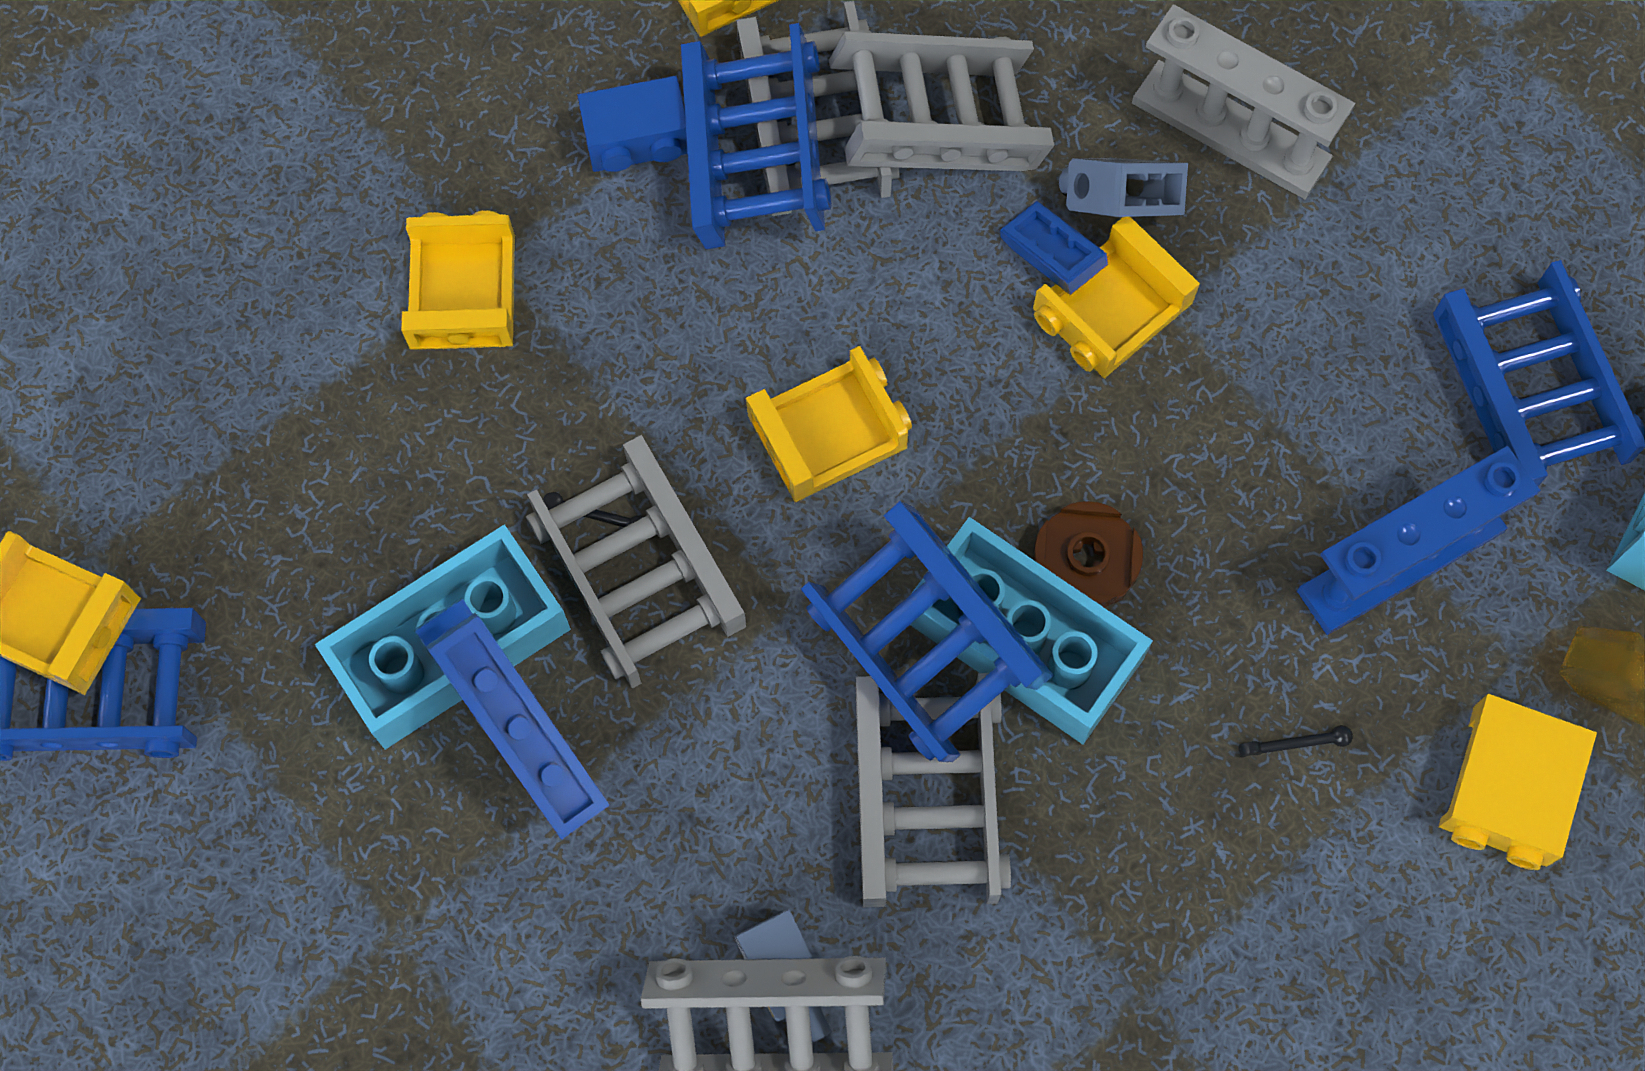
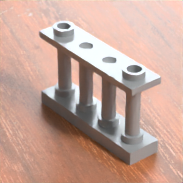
(1253, 78)
(775, 133)
(924, 141)
(665, 517)
(882, 818)
(768, 983)

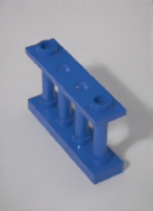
(707, 120)
(1505, 415)
(1417, 540)
(979, 623)
(170, 633)
(512, 717)

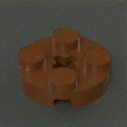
(1111, 537)

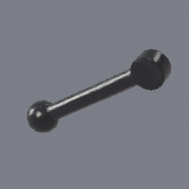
(554, 499)
(1340, 735)

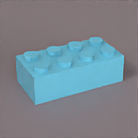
(1071, 633)
(389, 667)

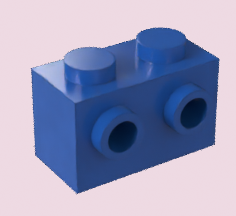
(634, 124)

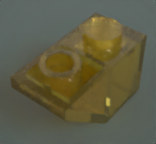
(1608, 670)

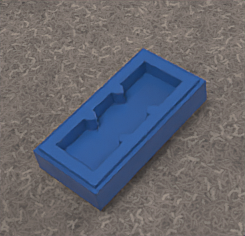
(1054, 247)

